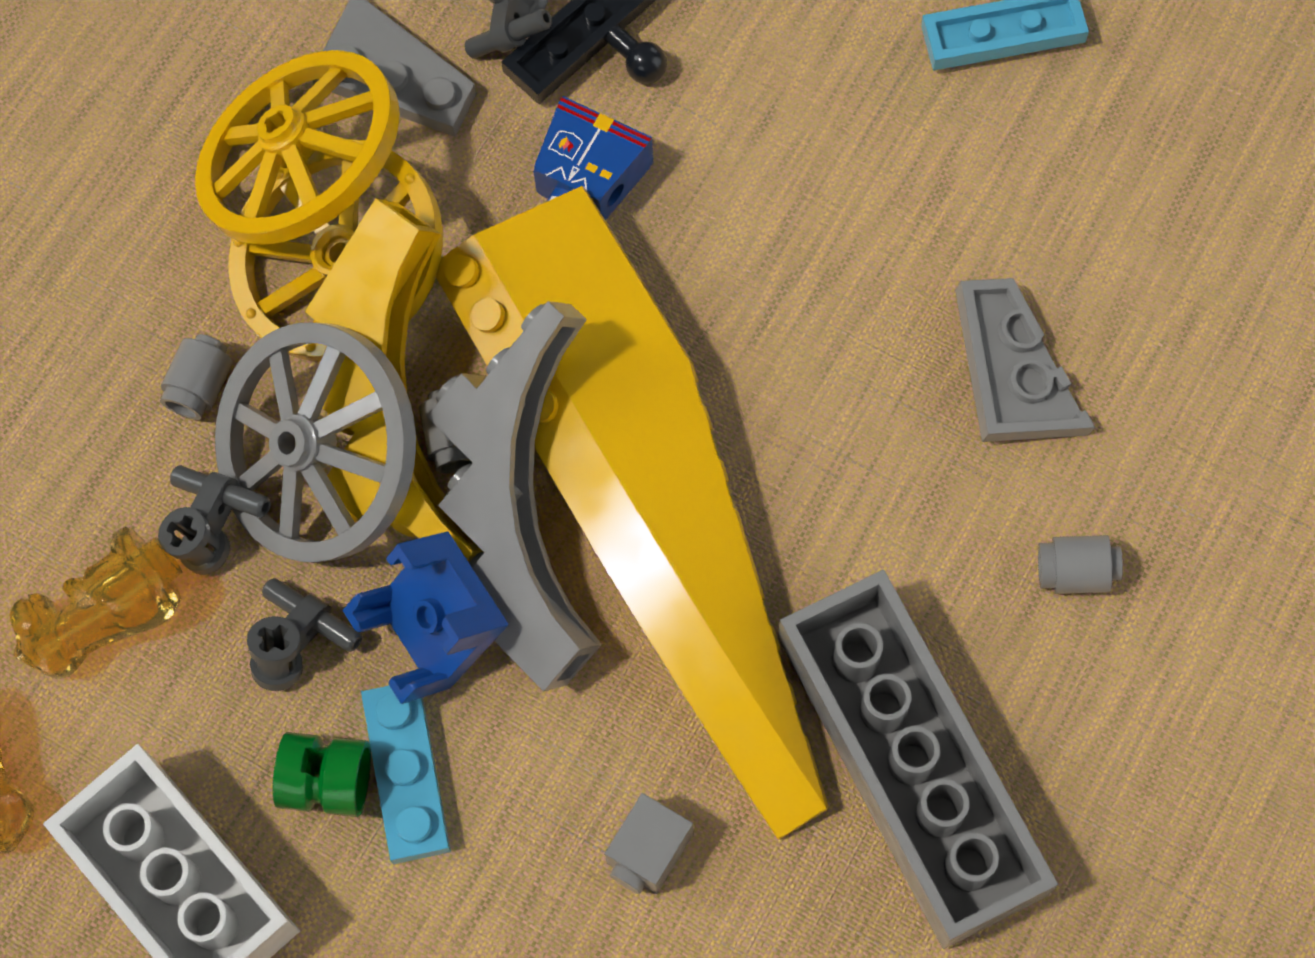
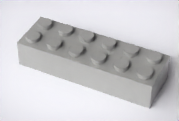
(915, 759)

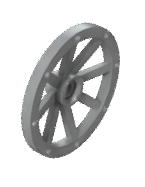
(307, 441)

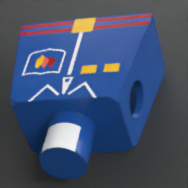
(591, 153)

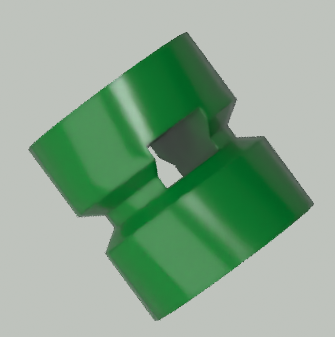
(342, 769)

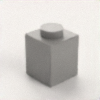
(648, 845)

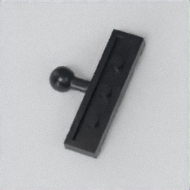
(574, 38)

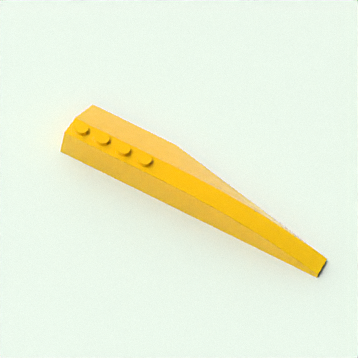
(645, 482)

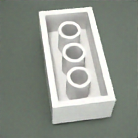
(167, 867)

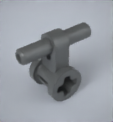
(510, 26)
(205, 518)
(277, 641)

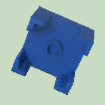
(435, 611)

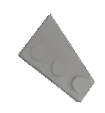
(424, 83)
(1011, 372)

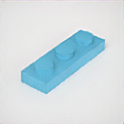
(1001, 30)
(405, 776)

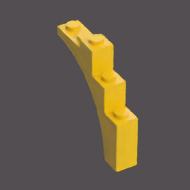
(373, 295)

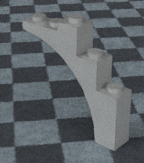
(494, 499)

